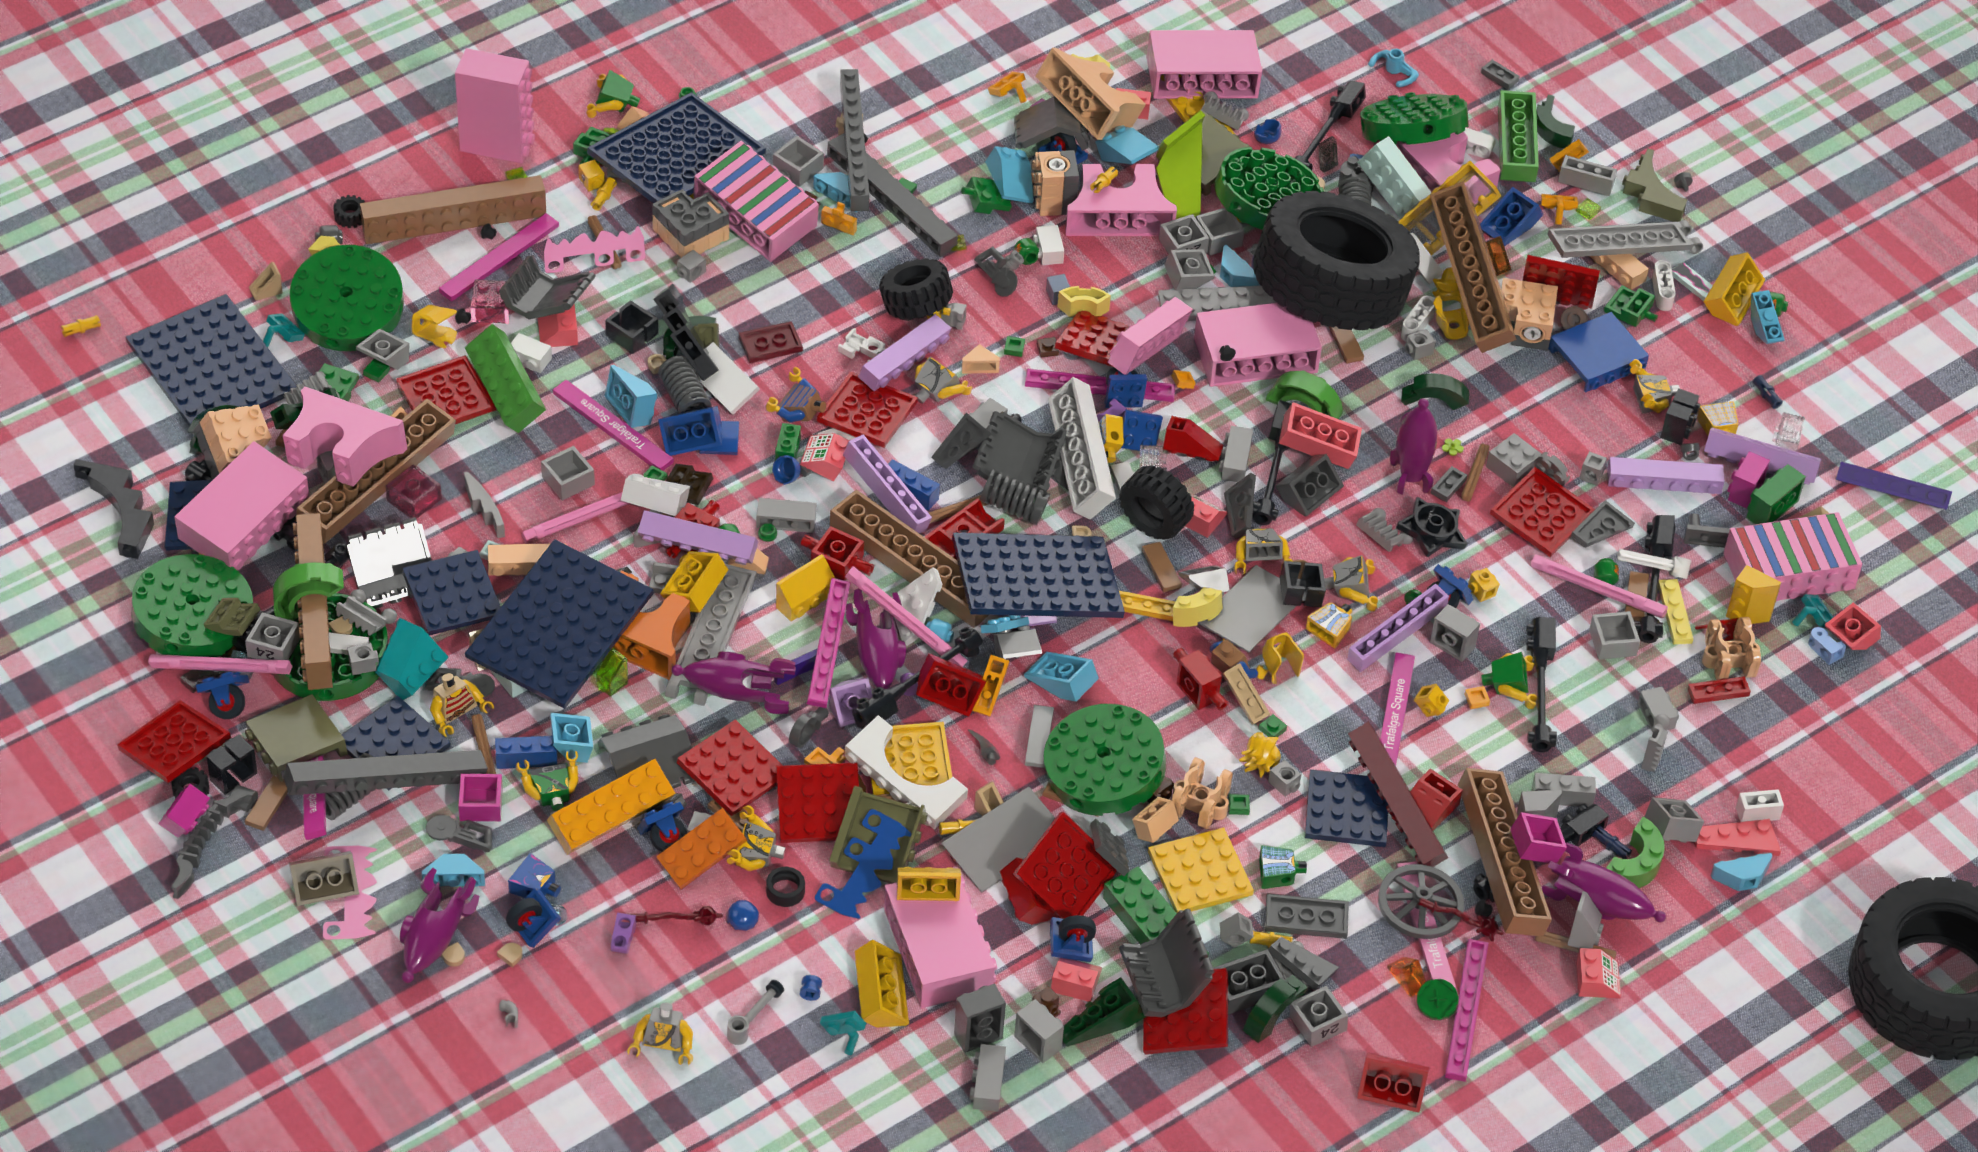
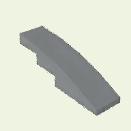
(483, 503)
(1038, 735)

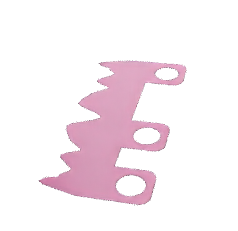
(604, 244)
(358, 904)

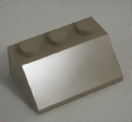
(324, 878)

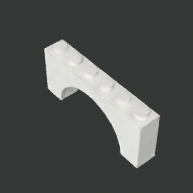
(869, 754)

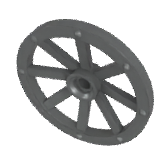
(1416, 893)

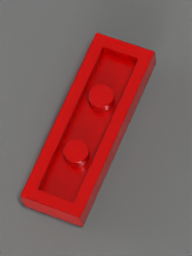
(1719, 690)

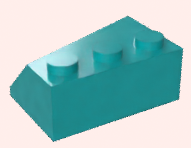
(409, 659)

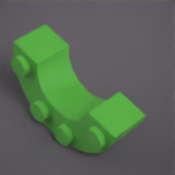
(1307, 389)
(303, 581)
(1646, 865)

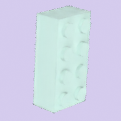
(1394, 177)

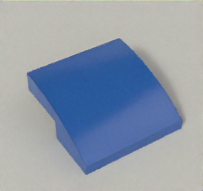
(730, 439)

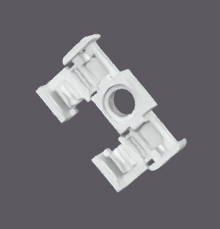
(855, 342)

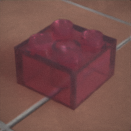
(487, 303)
(413, 492)

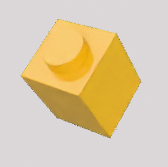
(591, 175)

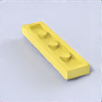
(1676, 613)

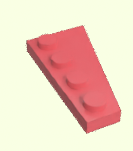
(1740, 836)

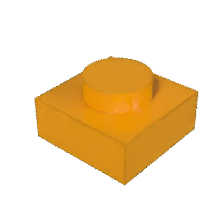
(1183, 379)
(1477, 697)

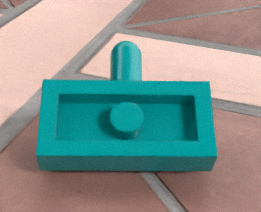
(282, 325)
(1816, 608)
(843, 1023)

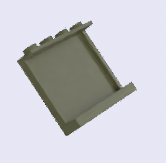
(1216, 145)
(294, 734)
(858, 807)

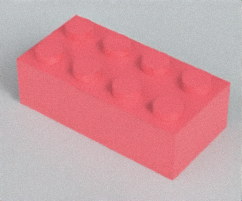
(1320, 434)

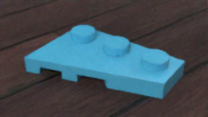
(1004, 623)

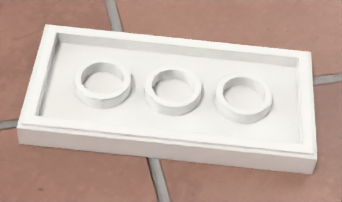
(730, 383)

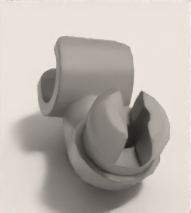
(510, 1008)

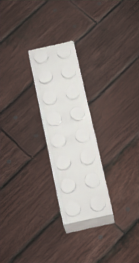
(1084, 450)

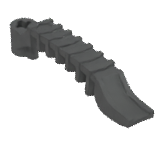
(189, 857)

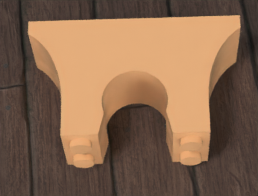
(1086, 93)

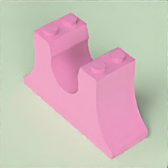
(1442, 159)
(1119, 211)
(349, 430)

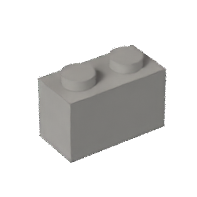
(1656, 702)

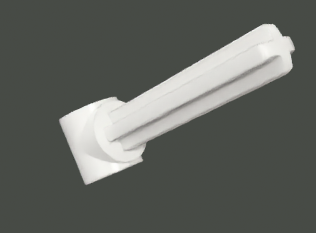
(1676, 566)

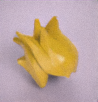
(1447, 286)
(1261, 753)

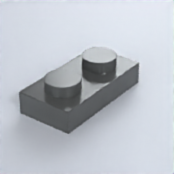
(1500, 74)
(1449, 484)

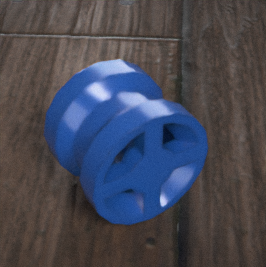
(811, 986)

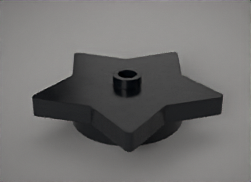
(1433, 527)

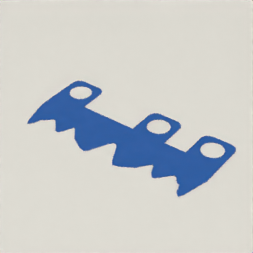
(872, 857)

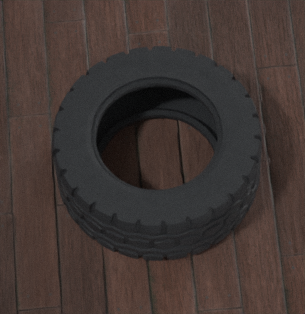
(1336, 260)
(1890, 995)

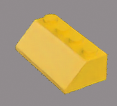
(1733, 289)
(881, 985)

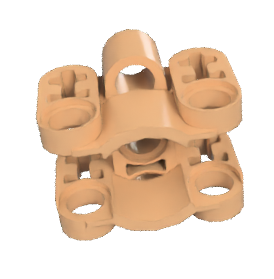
(1738, 653)
(1200, 799)

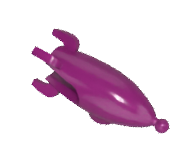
(1415, 447)
(877, 647)
(725, 676)
(1609, 891)
(431, 931)

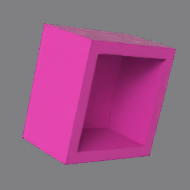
(1747, 478)
(480, 797)
(184, 810)
(1538, 838)

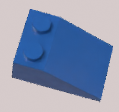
(1511, 216)

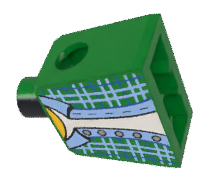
(1278, 867)

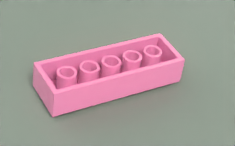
(1149, 335)

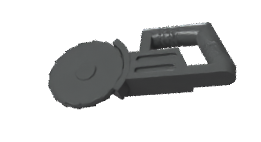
(1003, 278)
(481, 681)
(444, 827)

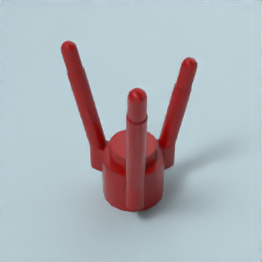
(1728, 625)

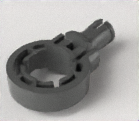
(806, 726)

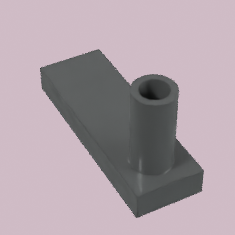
(1704, 535)

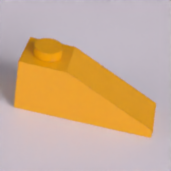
(994, 678)

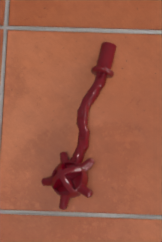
(706, 916)
(1486, 926)

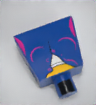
(532, 875)

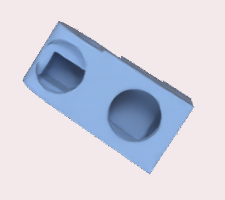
(1825, 646)

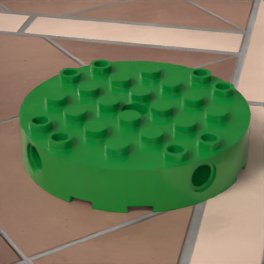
(1410, 115)
(1257, 179)
(346, 296)
(176, 600)
(343, 681)
(1105, 759)

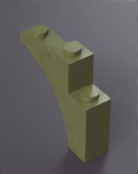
(1651, 193)

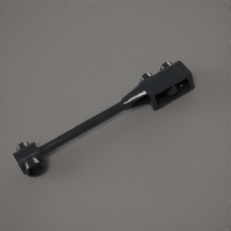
(1345, 104)
(199, 471)
(1264, 508)
(1660, 545)
(337, 556)
(1542, 649)
(884, 700)
(1574, 829)

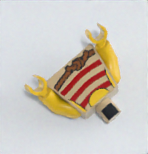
(454, 699)

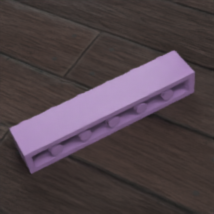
(905, 353)
(1735, 447)
(1665, 475)
(886, 484)
(698, 537)
(1397, 628)

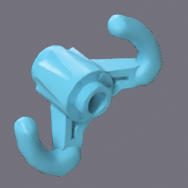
(1396, 64)

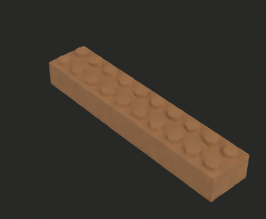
(453, 209)
(1472, 267)
(340, 503)
(902, 550)
(314, 607)
(1510, 878)

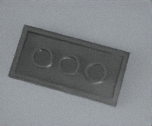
(1306, 916)

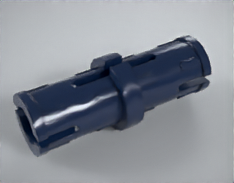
(1761, 383)
(1612, 843)

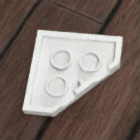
(918, 600)

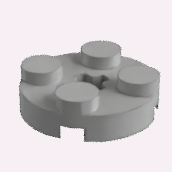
(1553, 468)

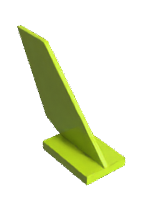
(1181, 167)

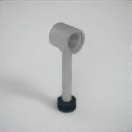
(739, 1025)

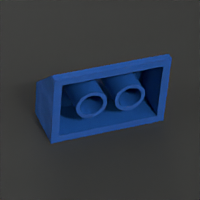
(691, 430)

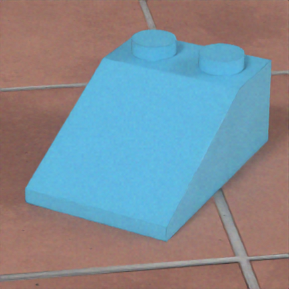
(1125, 146)
(1011, 173)
(630, 397)
(1063, 675)

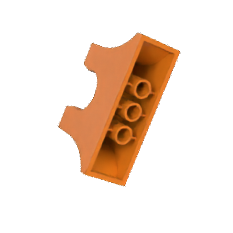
(654, 635)

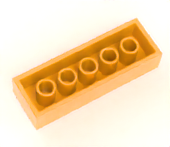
(610, 806)

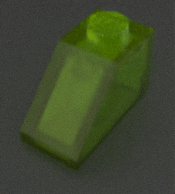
(612, 673)

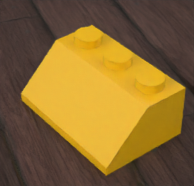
(696, 578)
(804, 588)
(1753, 596)
(928, 884)

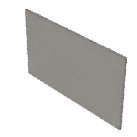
(1250, 610)
(999, 838)

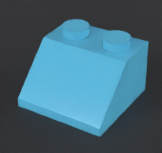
(572, 734)

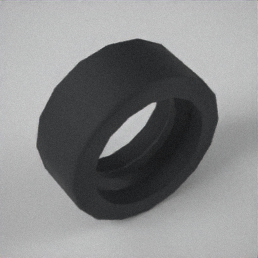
(788, 899)

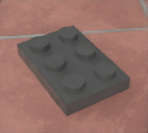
(1110, 846)

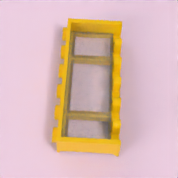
(1422, 218)

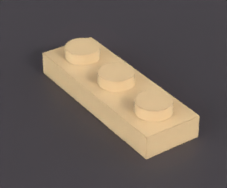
(1246, 694)

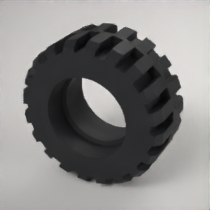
(916, 289)
(1156, 502)

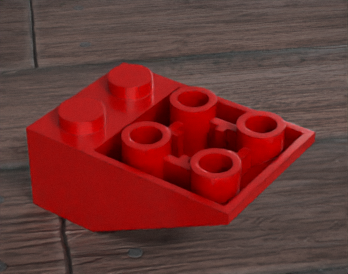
(1190, 439)
(1435, 797)

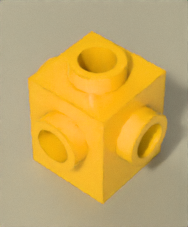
(1483, 584)
(1431, 700)

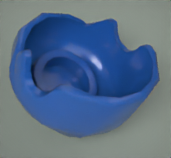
(1269, 132)
(786, 469)
(742, 915)

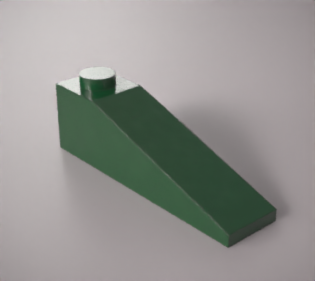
(1110, 1012)

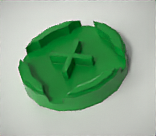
(1437, 999)

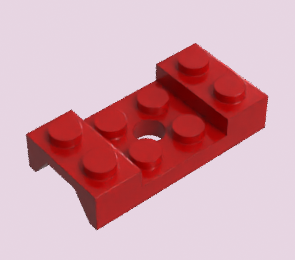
(971, 518)

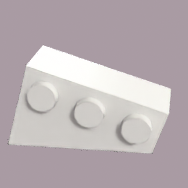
(655, 494)

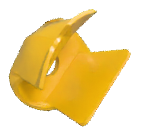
(1445, 318)
(430, 329)
(1286, 649)

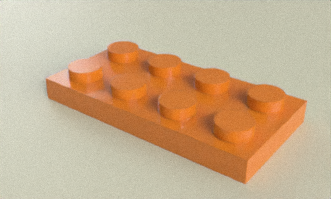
(701, 848)

